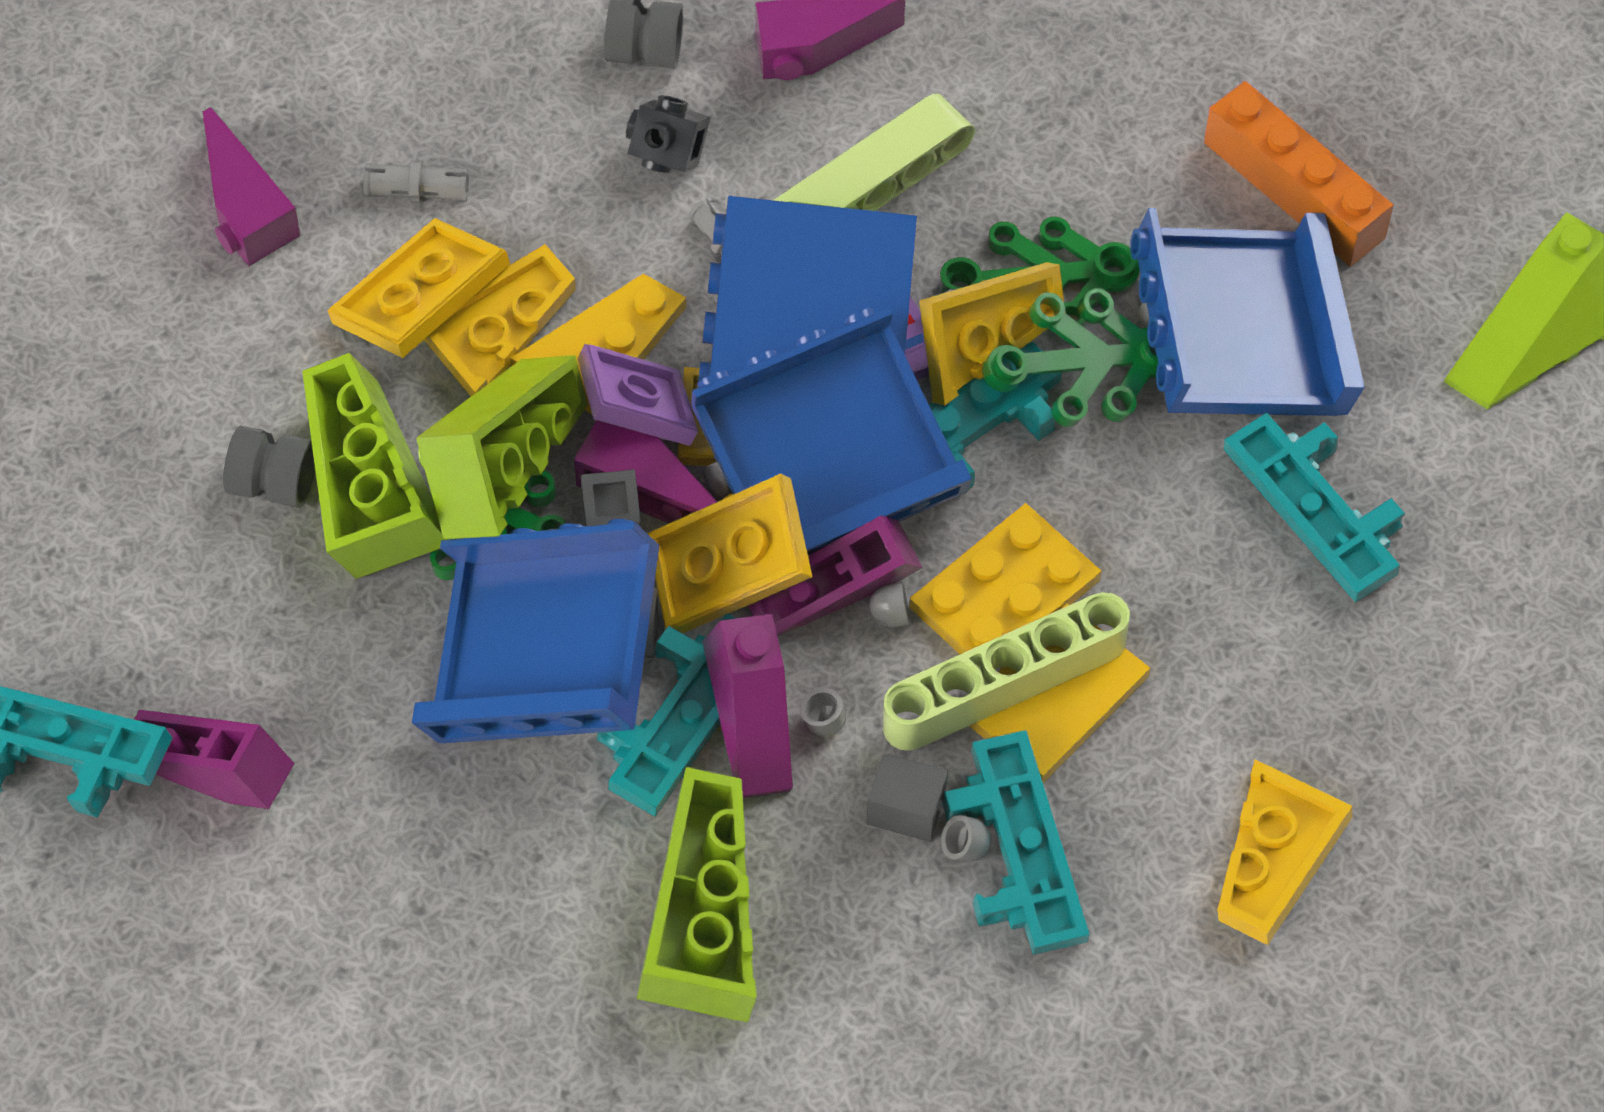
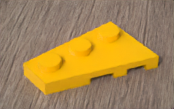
(502, 319)
(976, 319)
(623, 322)
(1278, 849)

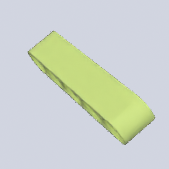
(888, 158)
(993, 692)

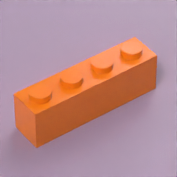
(1297, 171)

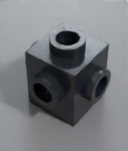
(667, 134)

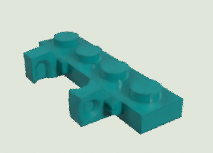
(983, 408)
(1289, 479)
(94, 742)
(661, 749)
(1039, 882)

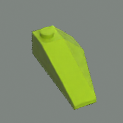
(1541, 318)

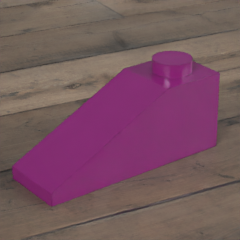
(812, 34)
(249, 205)
(662, 481)
(843, 574)
(751, 702)
(222, 758)

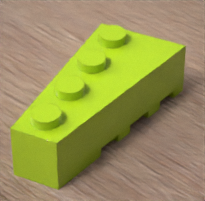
(496, 441)
(365, 474)
(701, 921)

